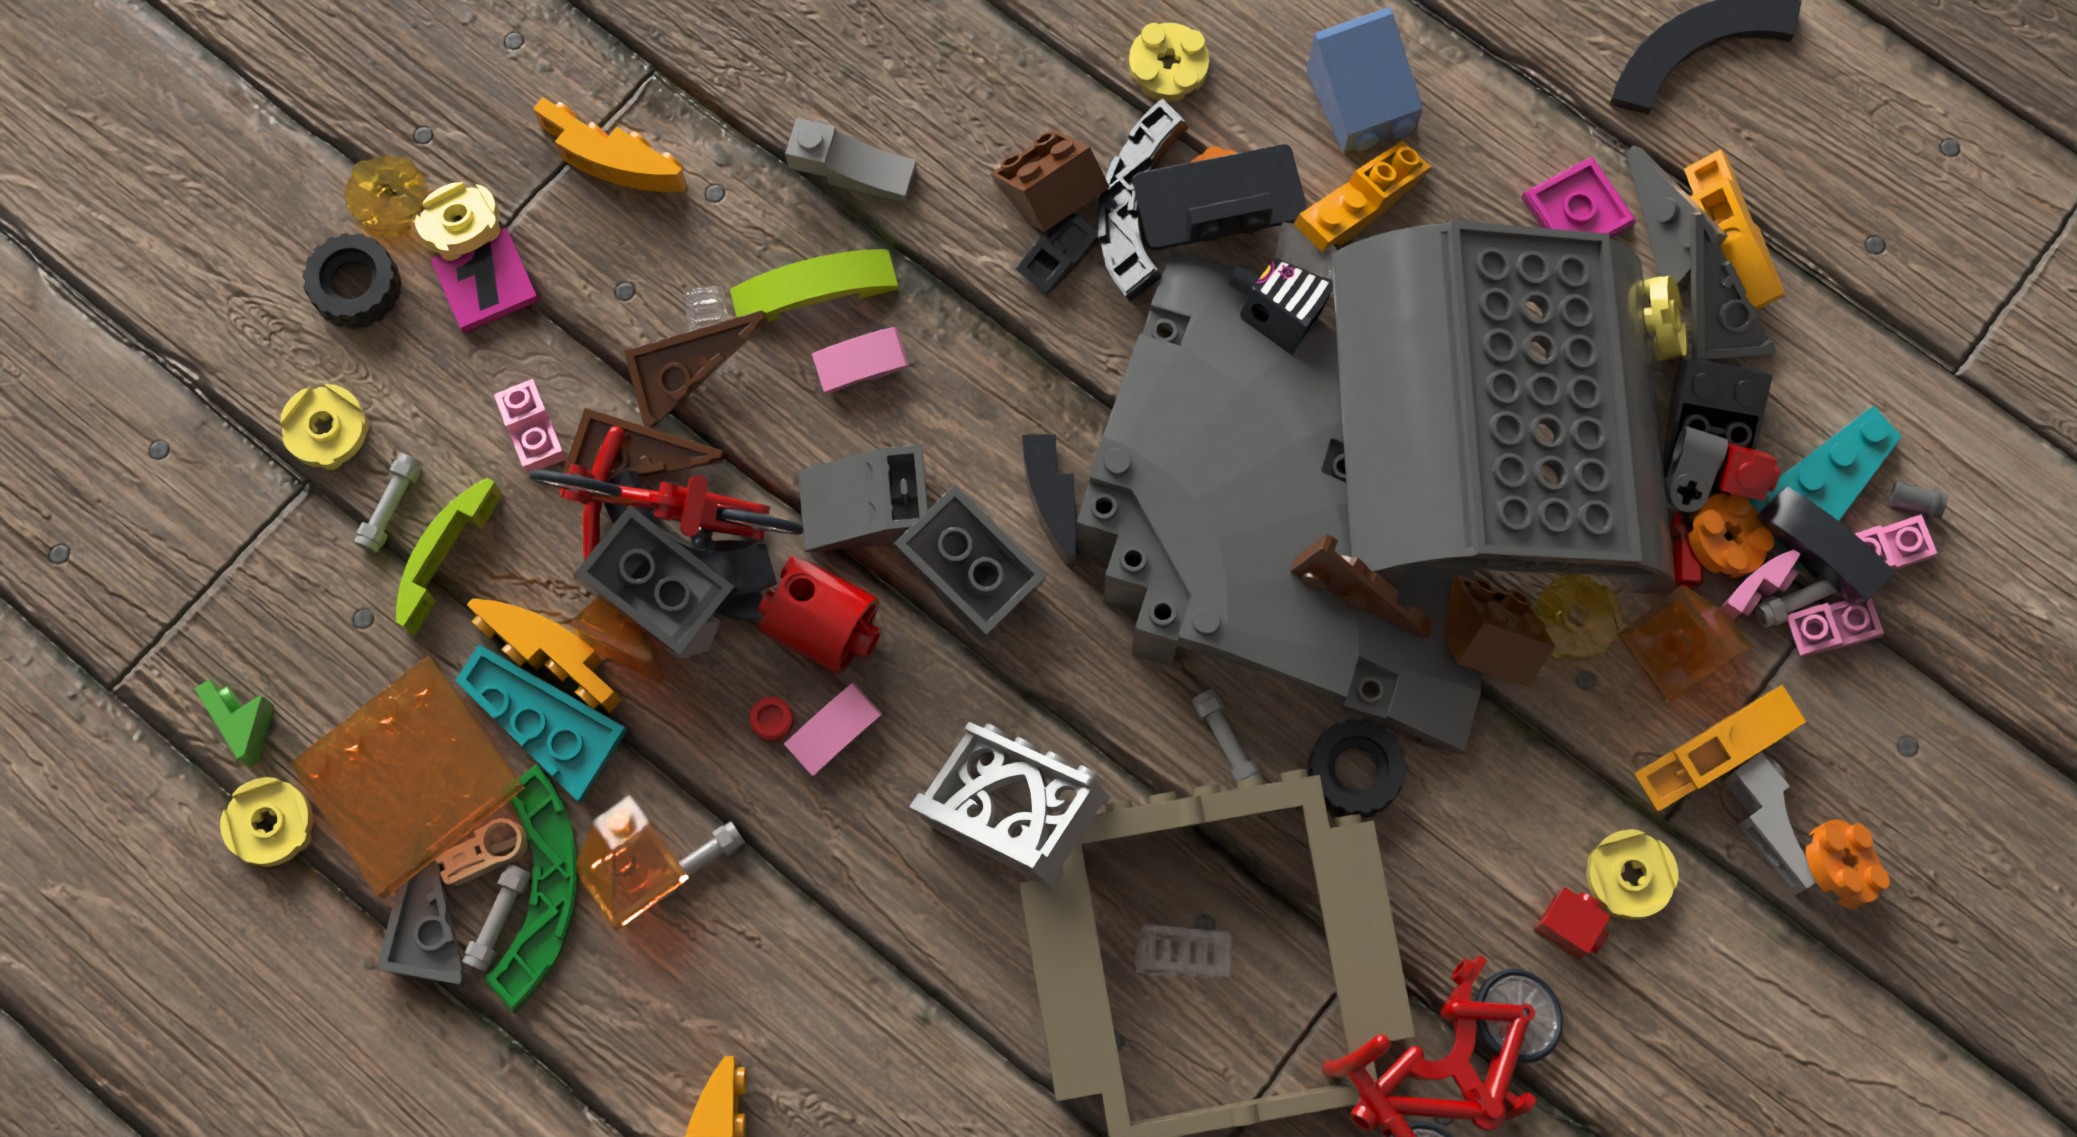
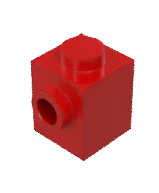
(1747, 472)
(1574, 923)

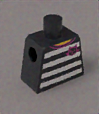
(1282, 301)

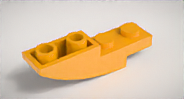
(612, 158)
(1363, 198)
(1721, 199)
(536, 639)
(1719, 748)
(718, 1104)

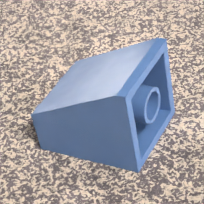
(1364, 81)

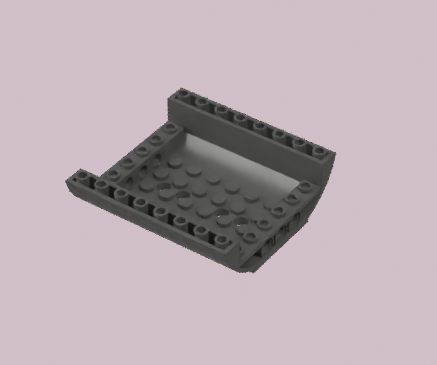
(1451, 401)

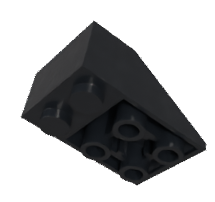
(1718, 401)

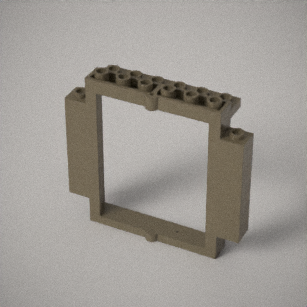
(1355, 924)

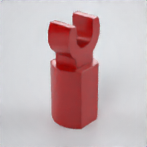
(1686, 565)

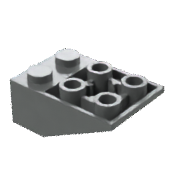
(863, 498)

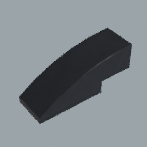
(1051, 494)
(1826, 546)

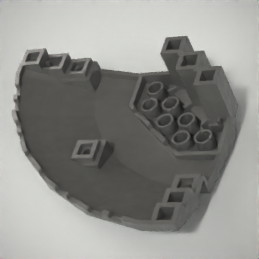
(1214, 488)

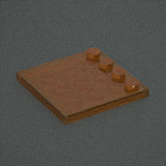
(406, 776)

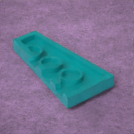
(1839, 467)
(550, 725)

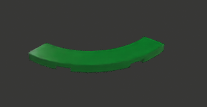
(552, 892)

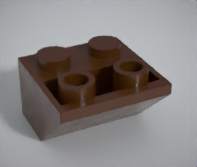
(1051, 179)
(1495, 631)

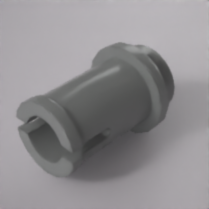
(1918, 499)

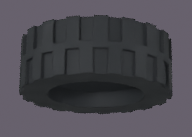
(346, 250)
(1383, 749)

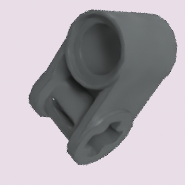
(1695, 462)

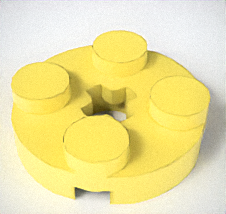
(1171, 40)
(456, 238)
(1665, 317)
(330, 448)
(288, 835)
(1643, 853)

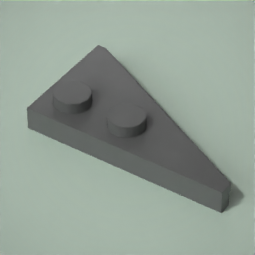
(1666, 216)
(1720, 313)
(421, 932)

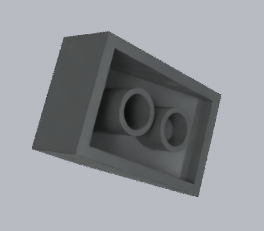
(969, 563)
(652, 581)

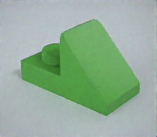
(240, 725)

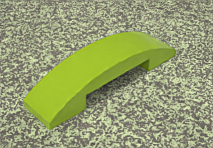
(816, 281)
(470, 507)

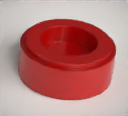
(771, 719)

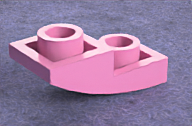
(860, 359)
(530, 426)
(1901, 542)
(1762, 583)
(1833, 626)
(833, 729)

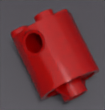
(820, 616)

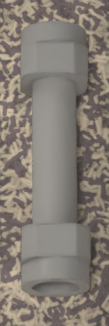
(372, 535)
(1775, 609)
(1210, 707)
(726, 840)
(513, 882)

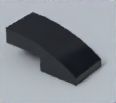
(1058, 253)

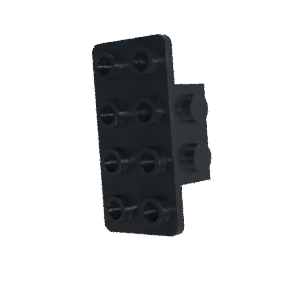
(1219, 197)

